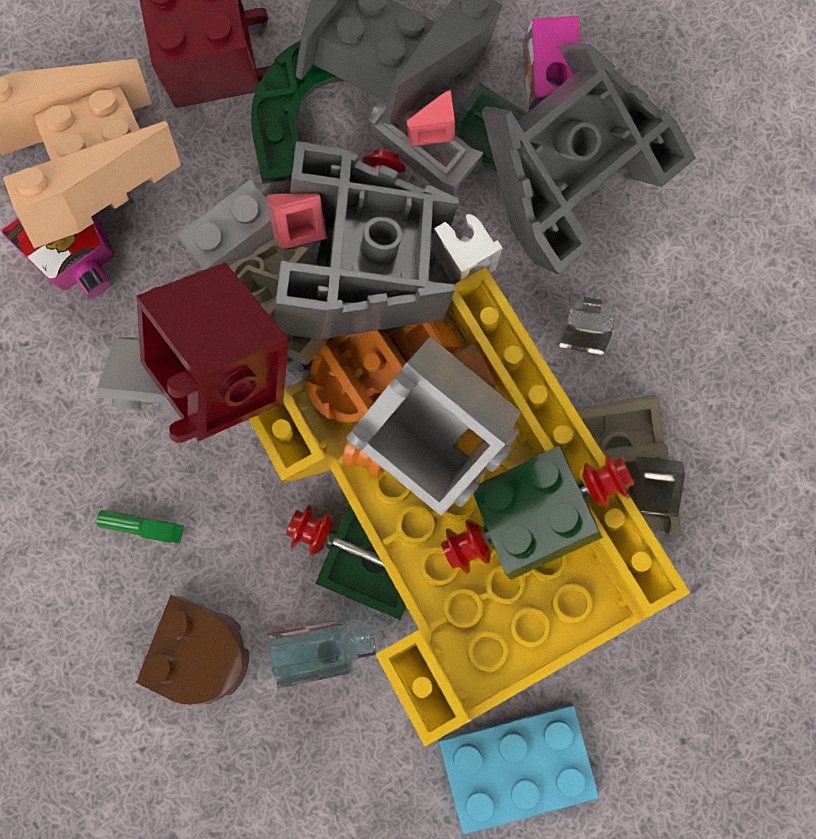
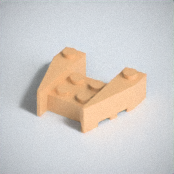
(90, 141)

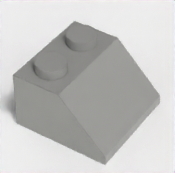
(230, 228)

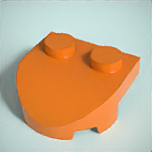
(352, 374)

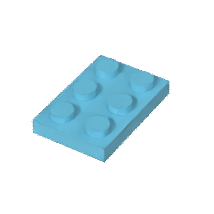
(518, 768)

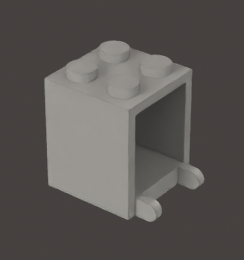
(422, 417)

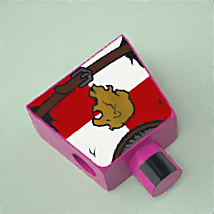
(543, 56)
(70, 258)

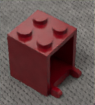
(202, 48)
(211, 351)

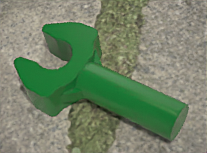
(140, 526)

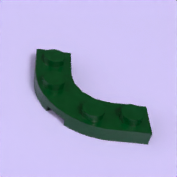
(276, 111)

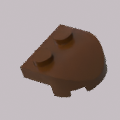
(194, 655)

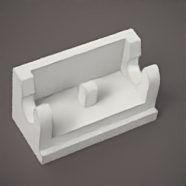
(466, 255)

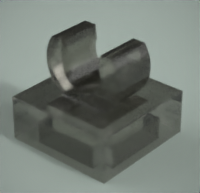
(587, 329)

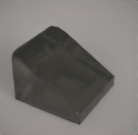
(658, 486)

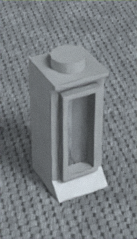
(440, 163)

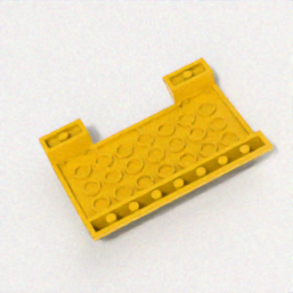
(479, 629)

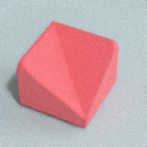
(432, 123)
(296, 219)

